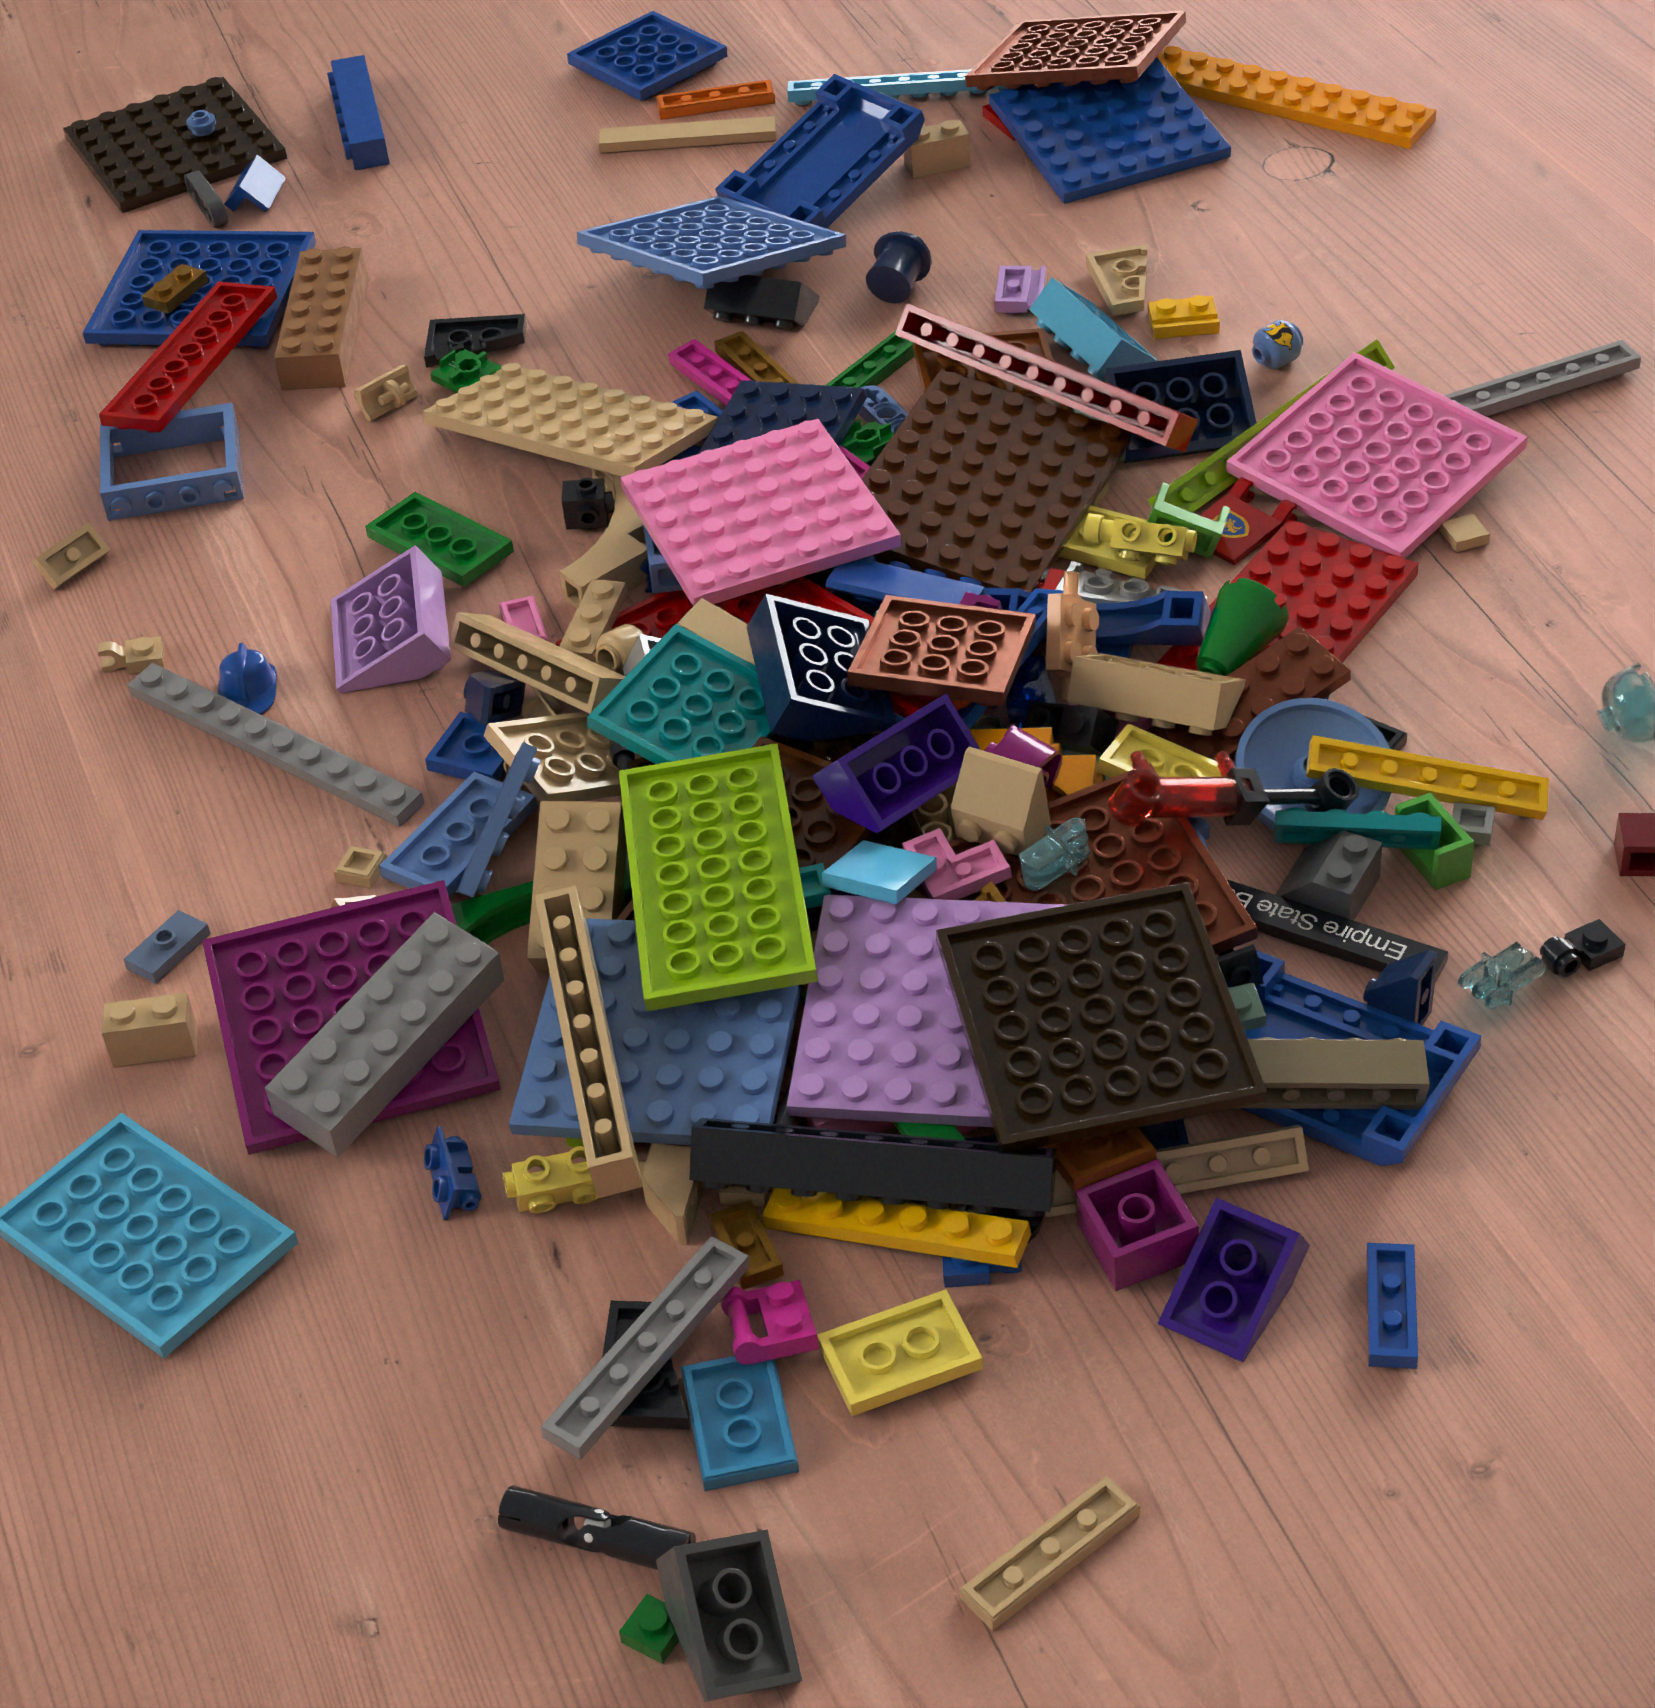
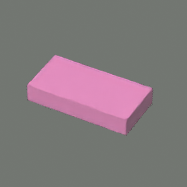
(524, 615)

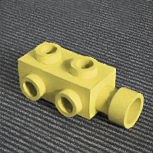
(1148, 540)
(555, 1184)

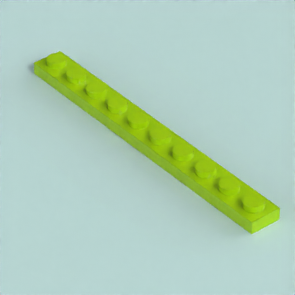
(1210, 475)

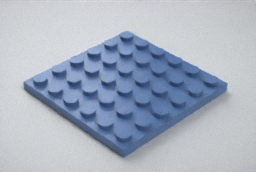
(711, 241)
(671, 1062)

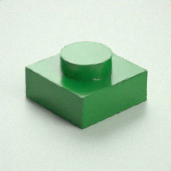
(650, 1630)

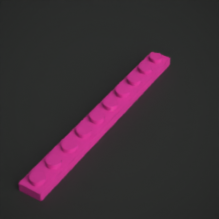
(722, 380)

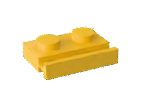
(1183, 317)

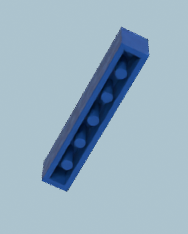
(357, 113)

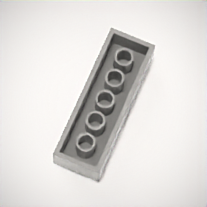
(385, 1034)

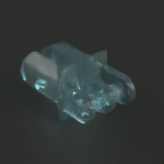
(1055, 854)
(1502, 975)

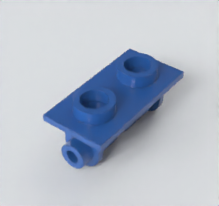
(449, 1168)

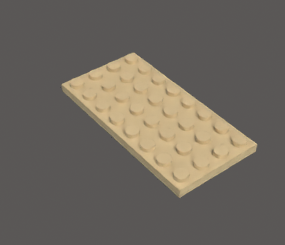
(571, 420)

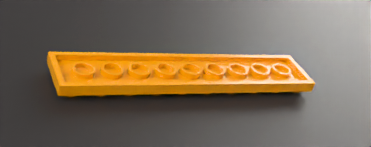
(1298, 98)

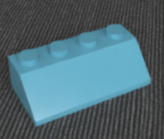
(1086, 330)

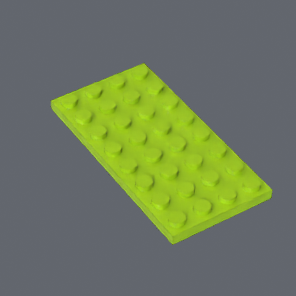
(715, 878)

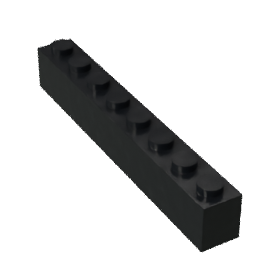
(872, 1165)

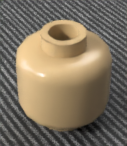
(615, 645)

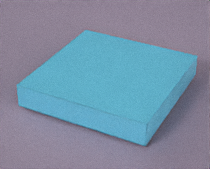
(879, 872)

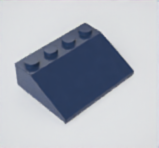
(1200, 386)
(803, 672)

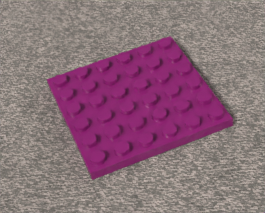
(294, 974)

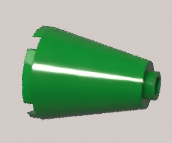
(1240, 626)

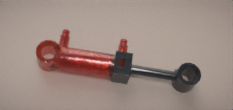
(1234, 796)

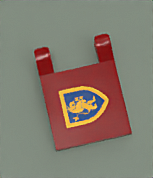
(1245, 524)

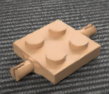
(1069, 630)

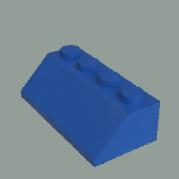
(867, 582)

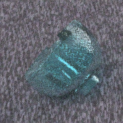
(1629, 705)

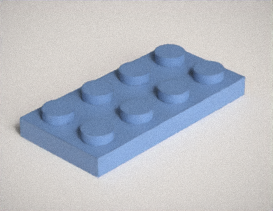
(506, 806)
(449, 836)

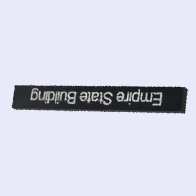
(1328, 931)

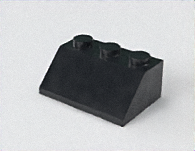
(762, 300)

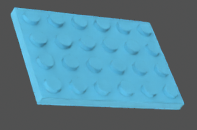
(144, 1234)

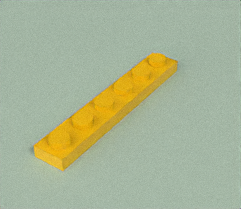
(1421, 774)
(900, 1226)

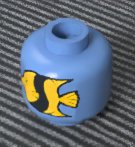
(1277, 344)

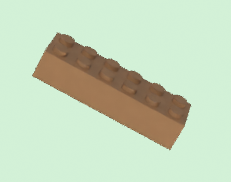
(321, 319)

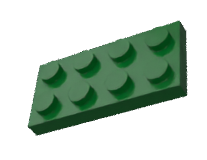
(450, 540)

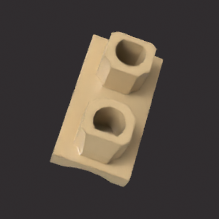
(385, 393)

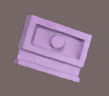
(1018, 288)

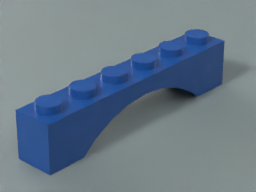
(1155, 620)

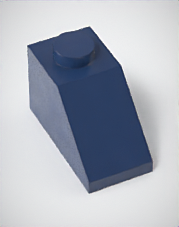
(493, 696)
(1405, 987)

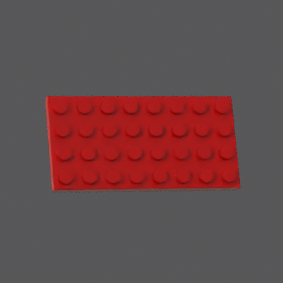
(1327, 585)

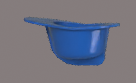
(248, 679)

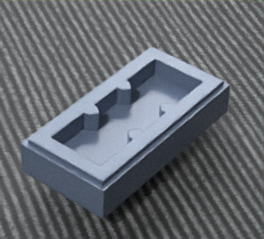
(166, 946)

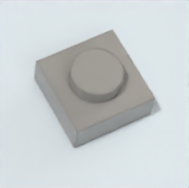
(1475, 820)

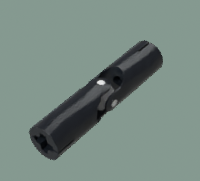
(616, 1536)

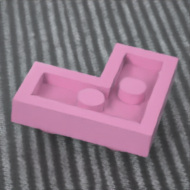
(959, 873)

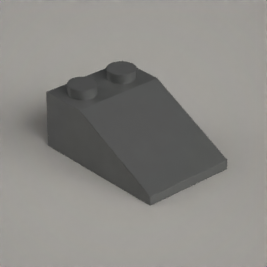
(730, 1614)

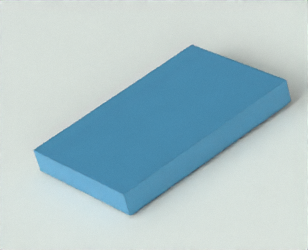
(738, 1421)

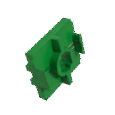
(462, 369)
(867, 440)

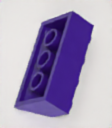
(898, 767)

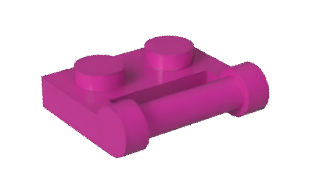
(784, 1318)

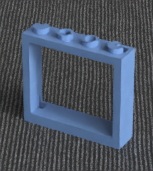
(175, 491)

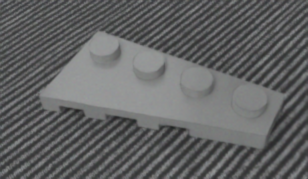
(1105, 589)

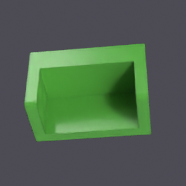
(1207, 530)
(1455, 852)

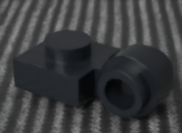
(1589, 944)

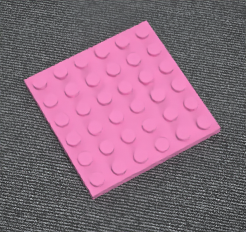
(1377, 455)
(759, 512)

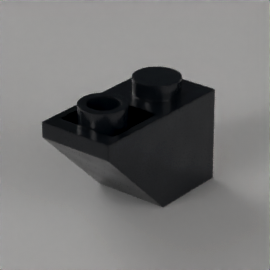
(1074, 726)

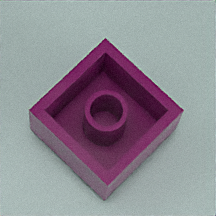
(1136, 1224)

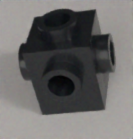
(586, 503)

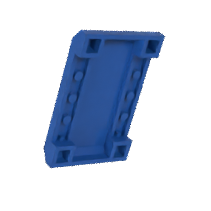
(828, 154)
(1306, 1010)

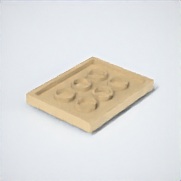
(572, 756)

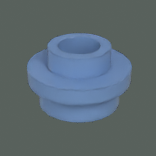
(201, 123)

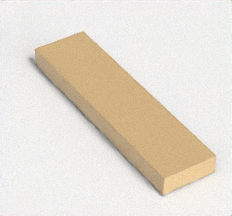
(1049, 1552)

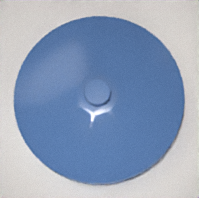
(1279, 745)

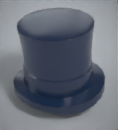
(899, 263)

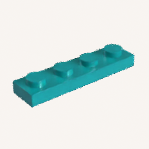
(1395, 831)

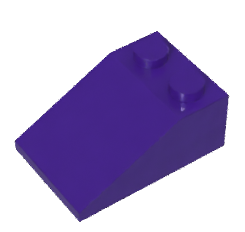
(1233, 1280)

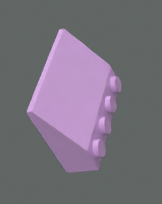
(391, 625)

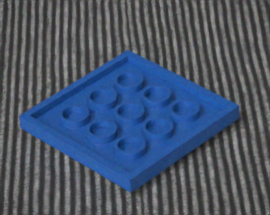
(647, 55)

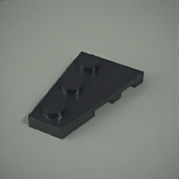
(473, 334)
(660, 1400)

